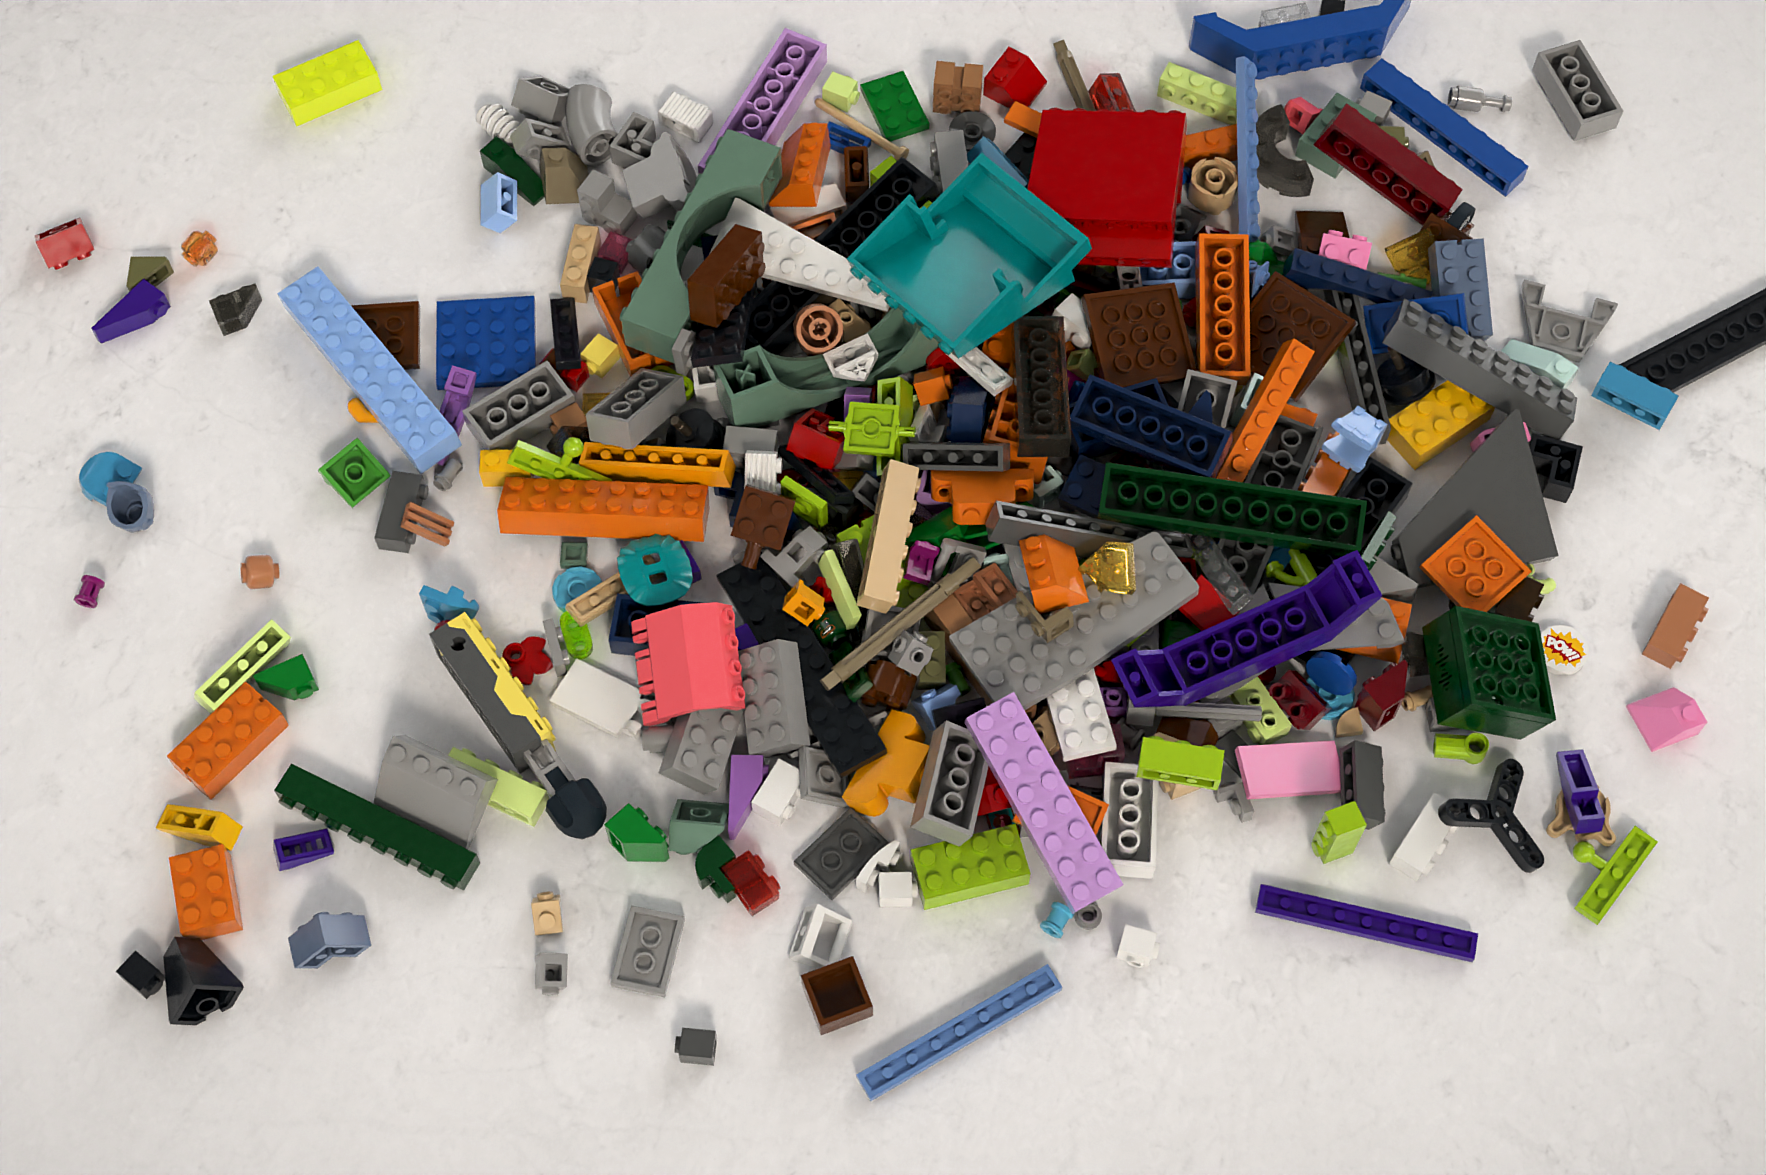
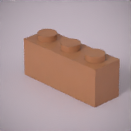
(1676, 626)

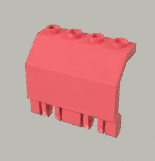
(688, 661)

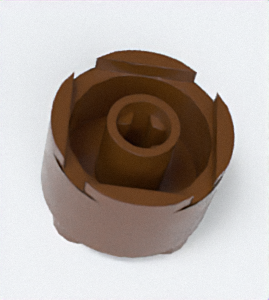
(890, 686)

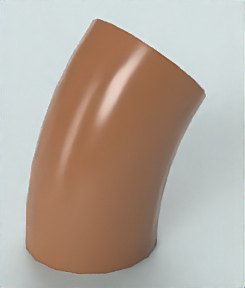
(818, 329)

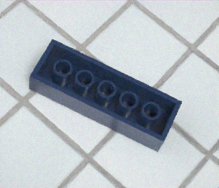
(1150, 429)

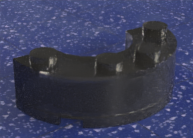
(1276, 171)

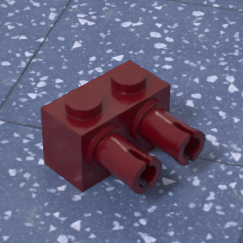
(1299, 700)

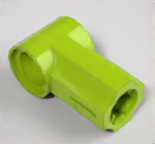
(1457, 747)

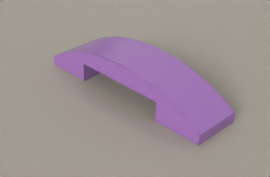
(458, 396)

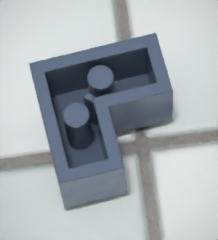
(327, 938)

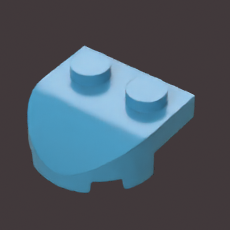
(103, 469)
(446, 606)

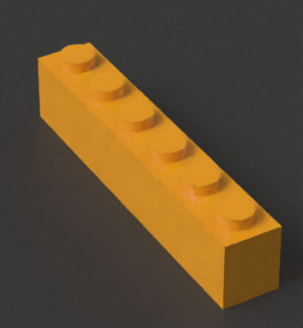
(660, 464)

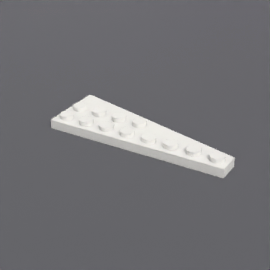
(799, 259)

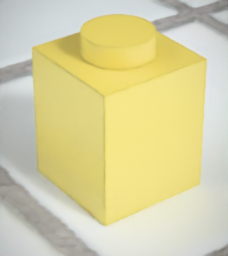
(600, 355)

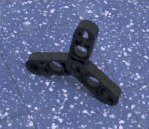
(1488, 818)

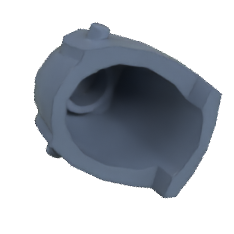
(129, 506)

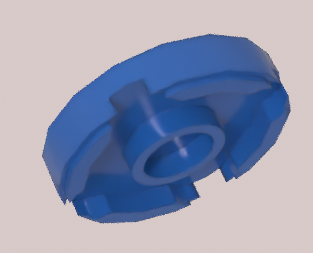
(1330, 673)

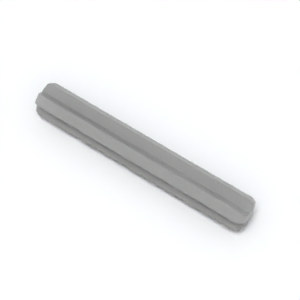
(1212, 711)

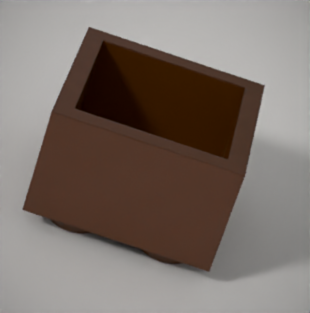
(837, 995)

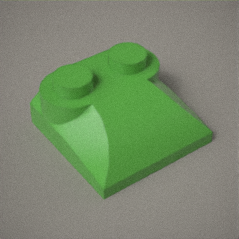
(354, 473)

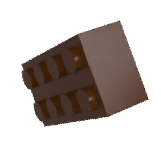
(726, 276)

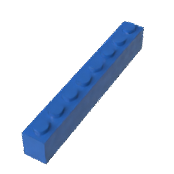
(1445, 128)

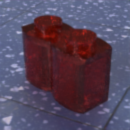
(751, 882)

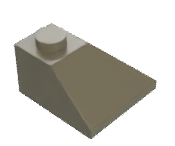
(561, 175)

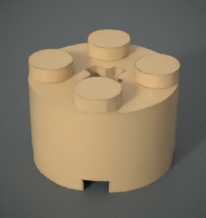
(1213, 185)

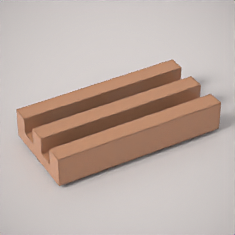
(428, 520)

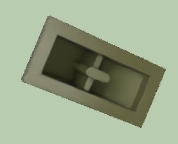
(149, 268)

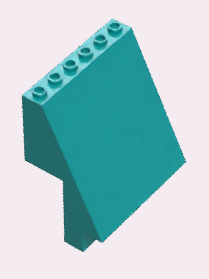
(970, 257)

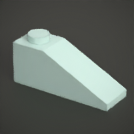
(1542, 362)

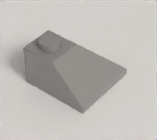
(1392, 582)

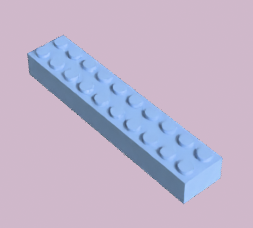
(370, 370)

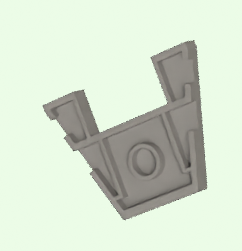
(1559, 330)

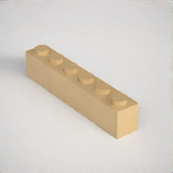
(888, 537)

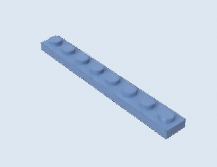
(1246, 148)
(958, 1032)

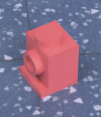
(1301, 114)

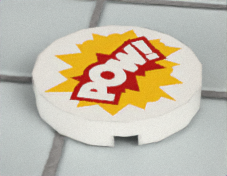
(1564, 649)

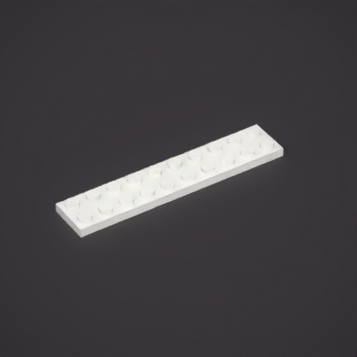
(1077, 708)

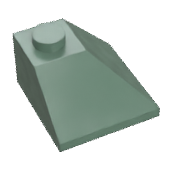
(695, 824)

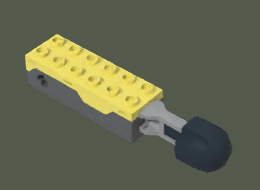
(516, 724)

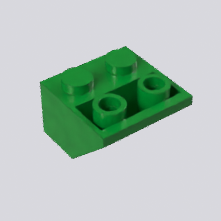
(635, 837)

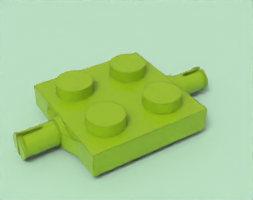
(872, 429)

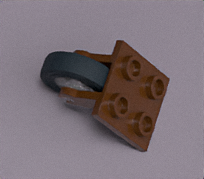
(1452, 225)

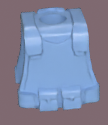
(1356, 440)

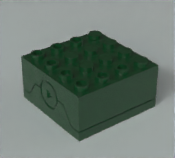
(1488, 673)

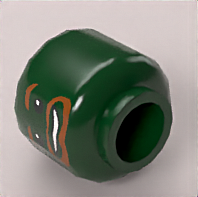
(830, 629)

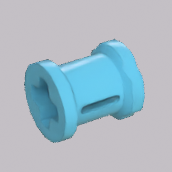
(1056, 920)

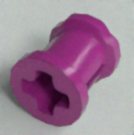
(89, 591)

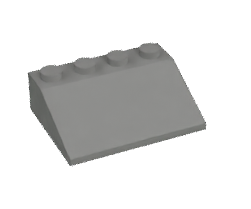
(433, 790)

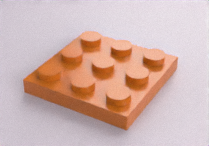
(1475, 567)

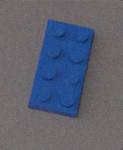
(1377, 316)

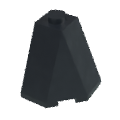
(196, 982)

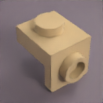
(546, 913)

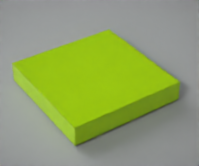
(807, 505)

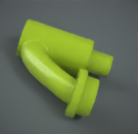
(1300, 565)

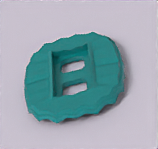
(672, 562)

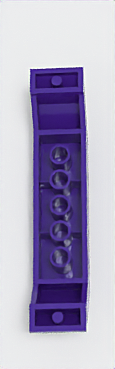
(1251, 639)

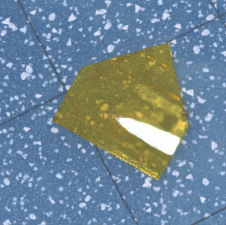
(1411, 255)
(1112, 568)

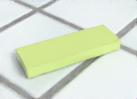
(840, 589)

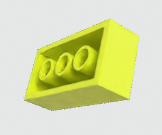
(327, 82)

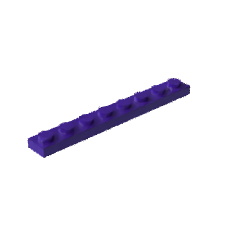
(1367, 923)

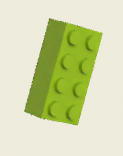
(978, 867)

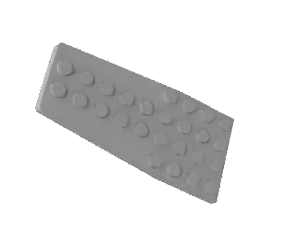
(1012, 658)

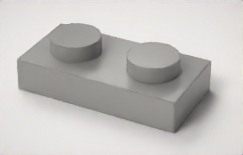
(559, 656)

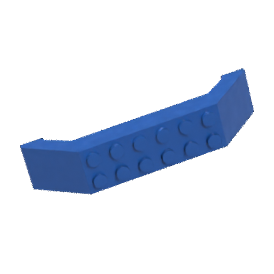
(1301, 42)

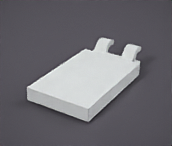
(599, 700)

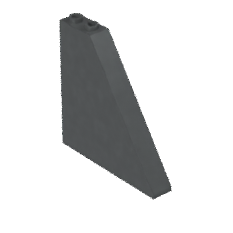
(1495, 485)

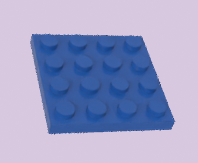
(486, 337)

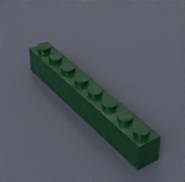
(377, 827)

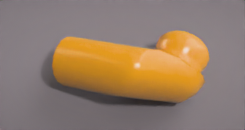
(359, 412)

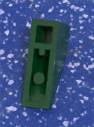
(503, 159)

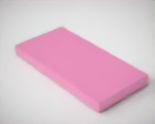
(1289, 769)

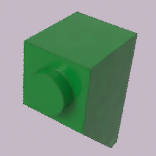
(288, 679)

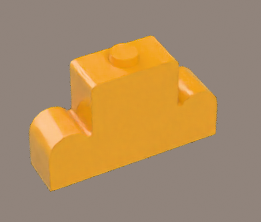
(893, 774)

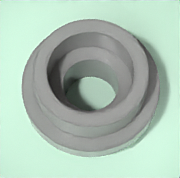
(1092, 909)

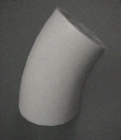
(590, 123)

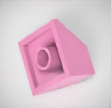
(1667, 718)

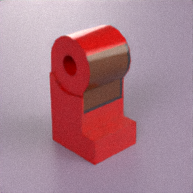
(571, 375)

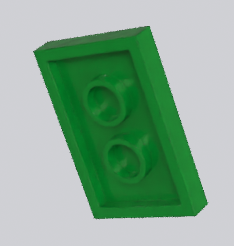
(894, 106)

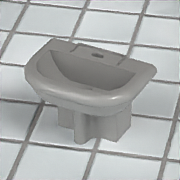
(661, 178)

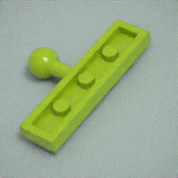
(551, 466)
(1614, 873)

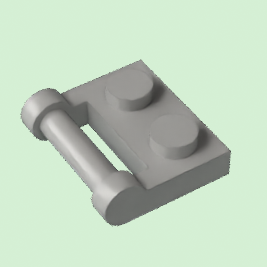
(964, 552)

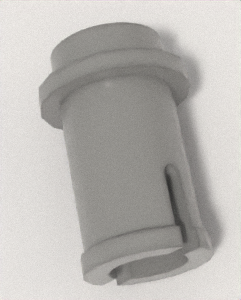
(444, 480)

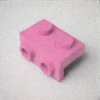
(1345, 250)

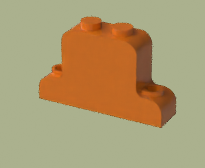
(976, 491)

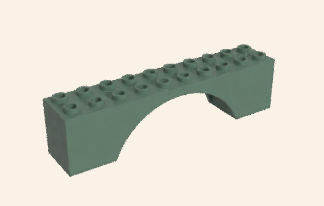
(660, 305)
(777, 386)

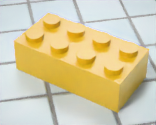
(1436, 423)

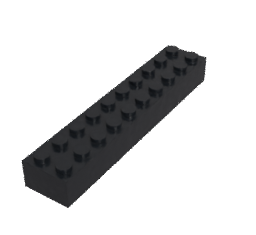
(779, 303)

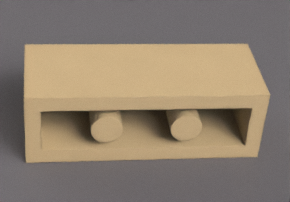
(580, 256)

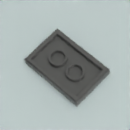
(840, 853)

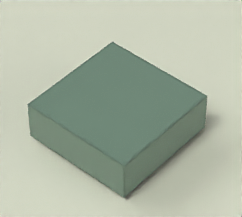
(573, 554)

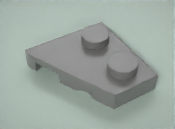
(683, 350)

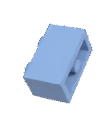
(498, 202)

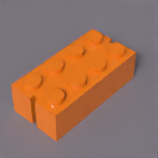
(610, 309)
(228, 740)

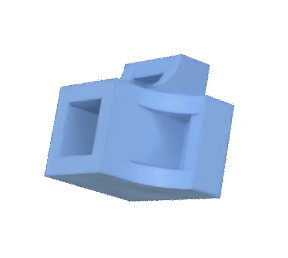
(935, 699)

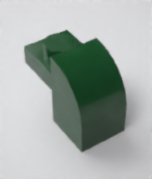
(708, 868)

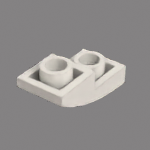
(883, 861)

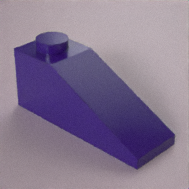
(134, 311)

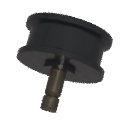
(1404, 379)
(695, 430)

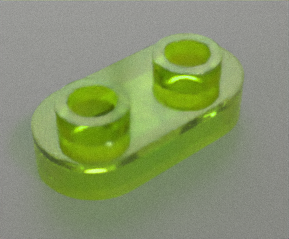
(576, 636)

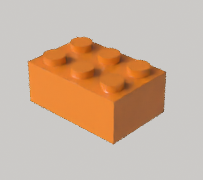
(205, 893)

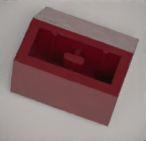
(1383, 695)

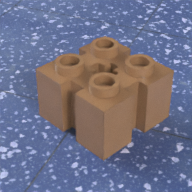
(957, 87)

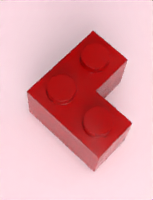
(814, 441)

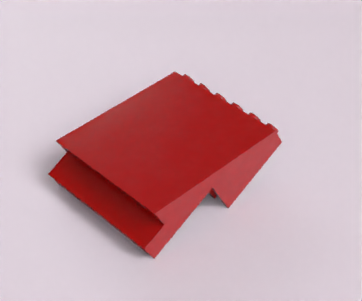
(1113, 180)

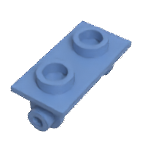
(1257, 277)

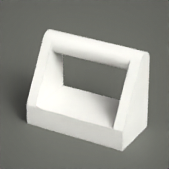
(808, 932)

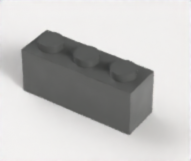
(401, 490)
(1363, 780)

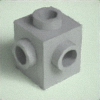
(911, 652)

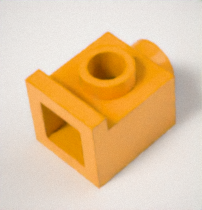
(803, 603)

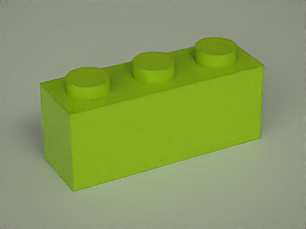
(1180, 762)
(1338, 832)

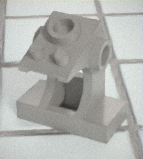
(788, 568)

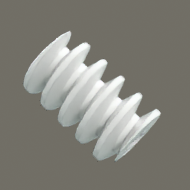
(497, 122)

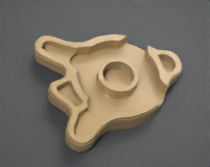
(1562, 822)

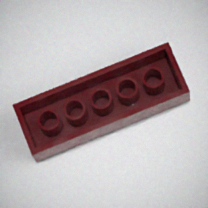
(1387, 165)

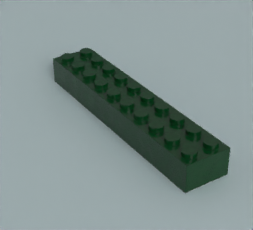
(1232, 510)

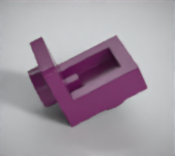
(920, 562)

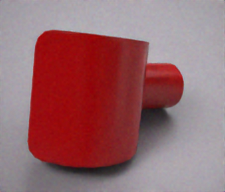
(1108, 674)

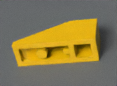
(200, 826)

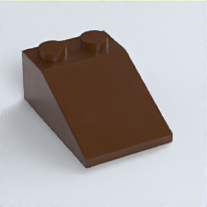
(1312, 224)

